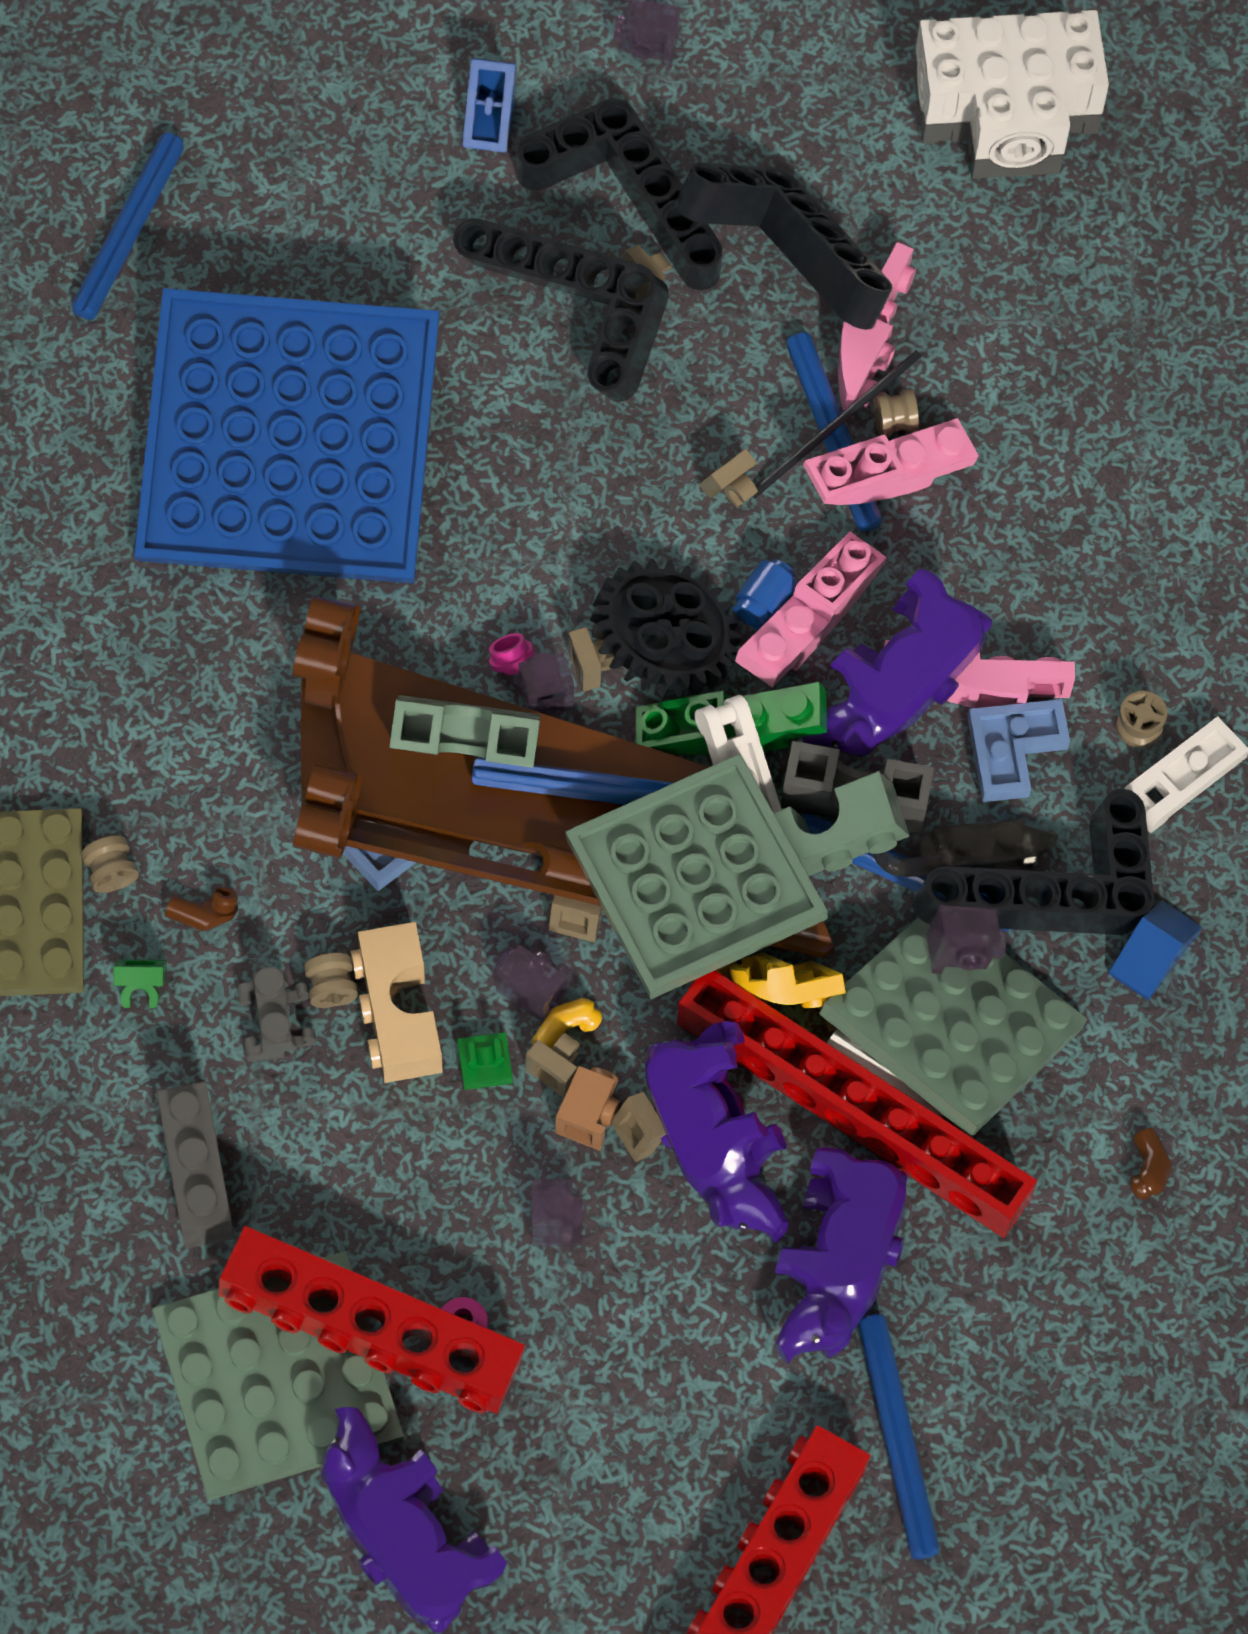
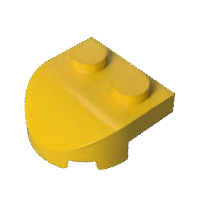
(787, 983)

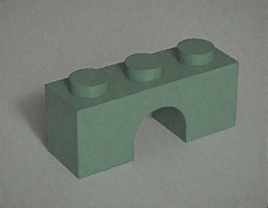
(465, 729)
(866, 823)

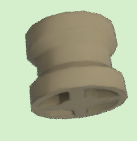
(896, 412)
(1145, 708)
(110, 864)
(331, 980)

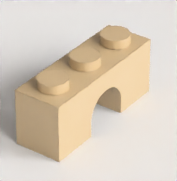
(404, 1042)

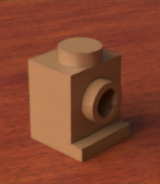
(588, 1107)

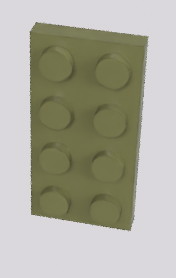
(41, 902)

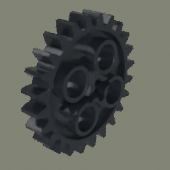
(665, 628)

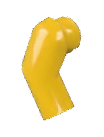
(565, 1016)

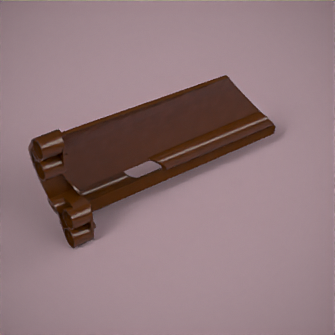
(426, 803)

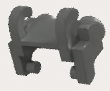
(274, 1023)

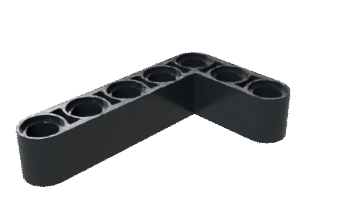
(638, 179)
(796, 226)
(579, 281)
(1056, 890)

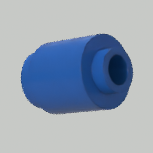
(764, 592)

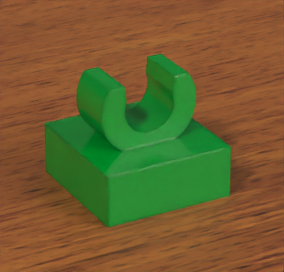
(140, 975)
(485, 1061)

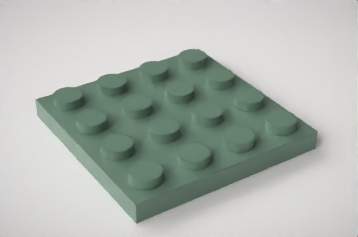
(696, 876)
(953, 1035)
(262, 1396)

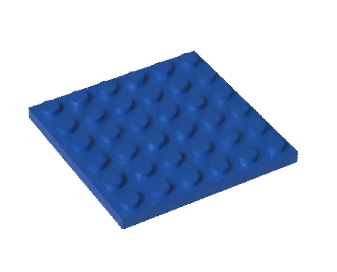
(287, 436)

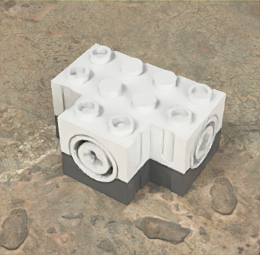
(1010, 87)

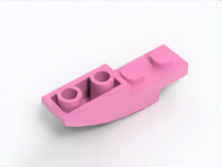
(868, 350)
(890, 468)
(812, 611)
(1012, 681)

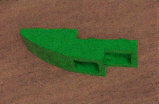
(776, 715)

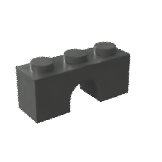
(817, 771)
(195, 1165)

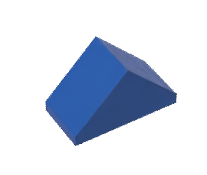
(489, 104)
(1154, 949)

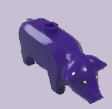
(909, 673)
(709, 1131)
(852, 1252)
(395, 1530)

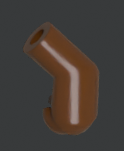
(207, 915)
(1155, 1168)

